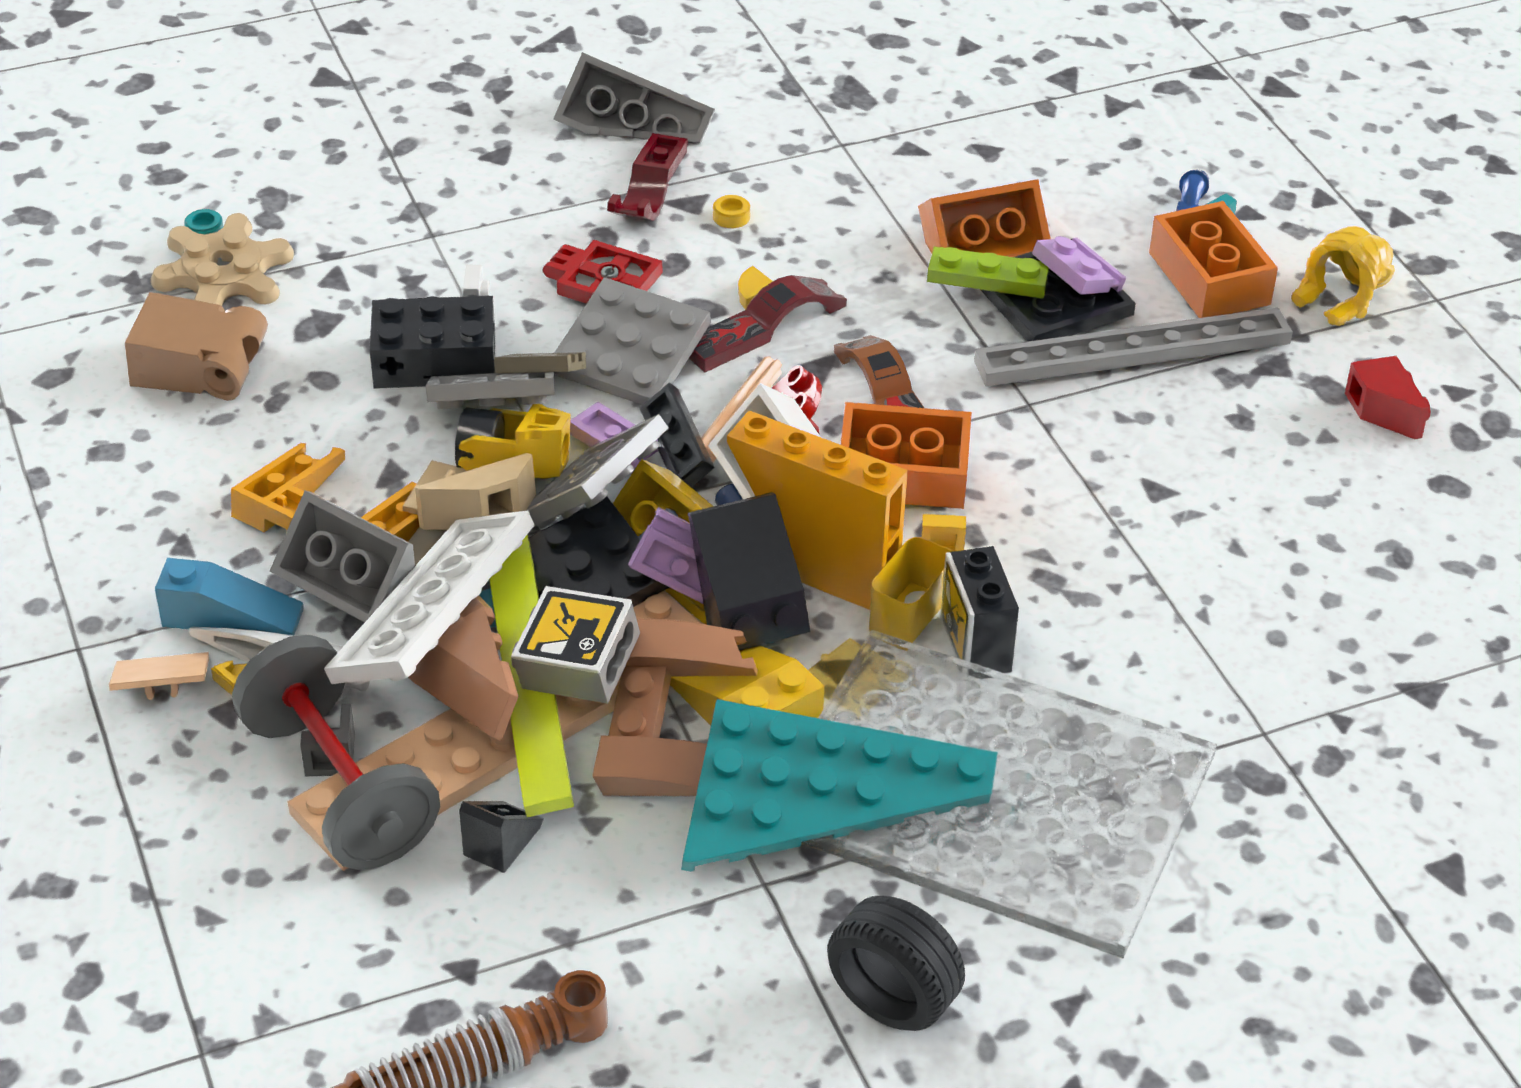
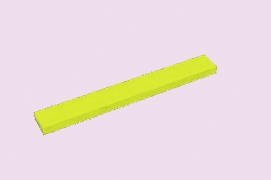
(535, 715)

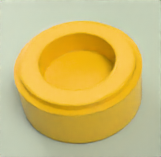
(731, 211)

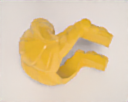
(1364, 262)

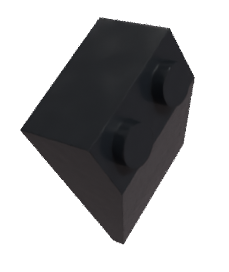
(749, 570)

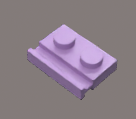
(1078, 265)
(668, 554)

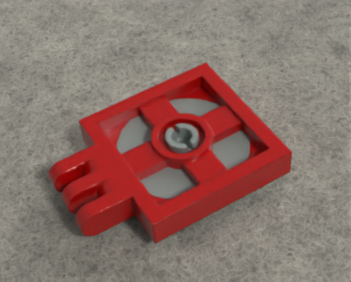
(581, 270)

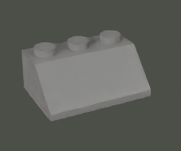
(341, 557)

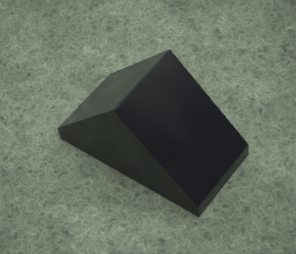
(495, 832)

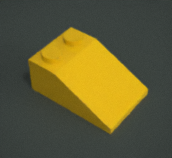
(779, 685)

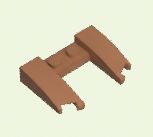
(633, 755)

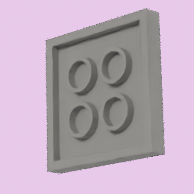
(632, 340)
(489, 388)
(593, 470)

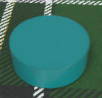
(204, 221)

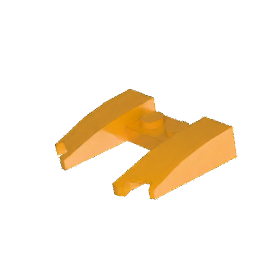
(277, 488)

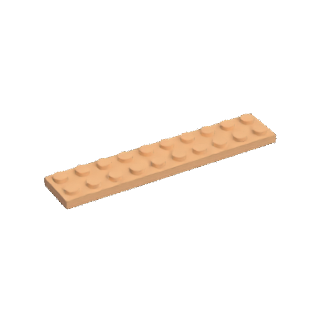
(459, 754)

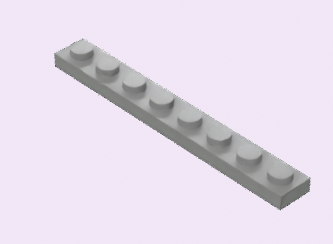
(1132, 346)

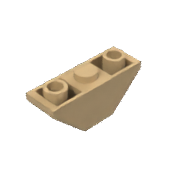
(483, 491)

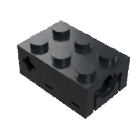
(430, 339)

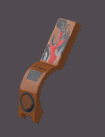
(882, 369)

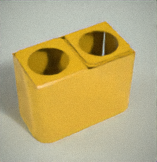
(913, 568)

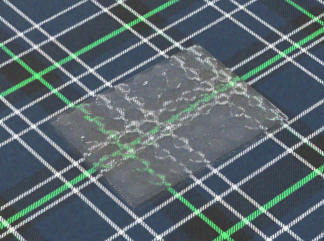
(1076, 803)

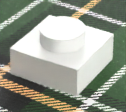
(474, 281)

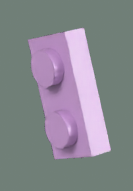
(599, 424)

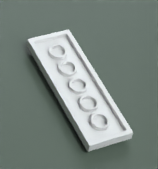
(429, 599)

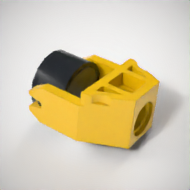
(501, 434)

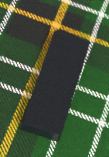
(681, 443)

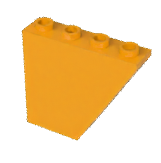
(834, 502)

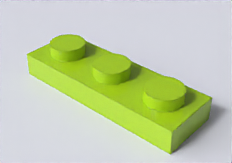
(988, 272)

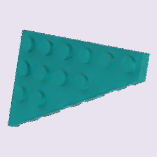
(800, 778)

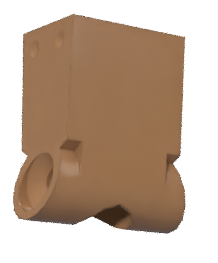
(193, 346)

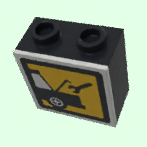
(979, 608)

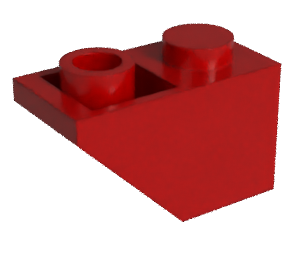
(1387, 396)

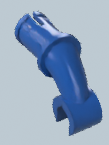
(1193, 186)

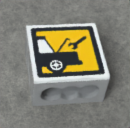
(576, 644)

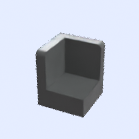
(314, 759)

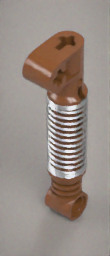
(509, 1038)

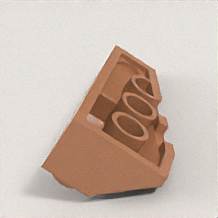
(468, 672)

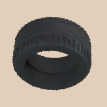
(896, 963)

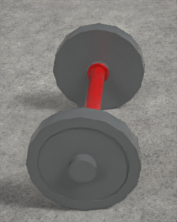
(379, 811)

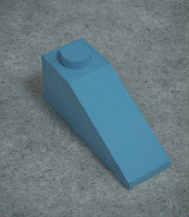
(214, 597)

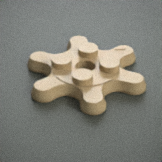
(217, 283)

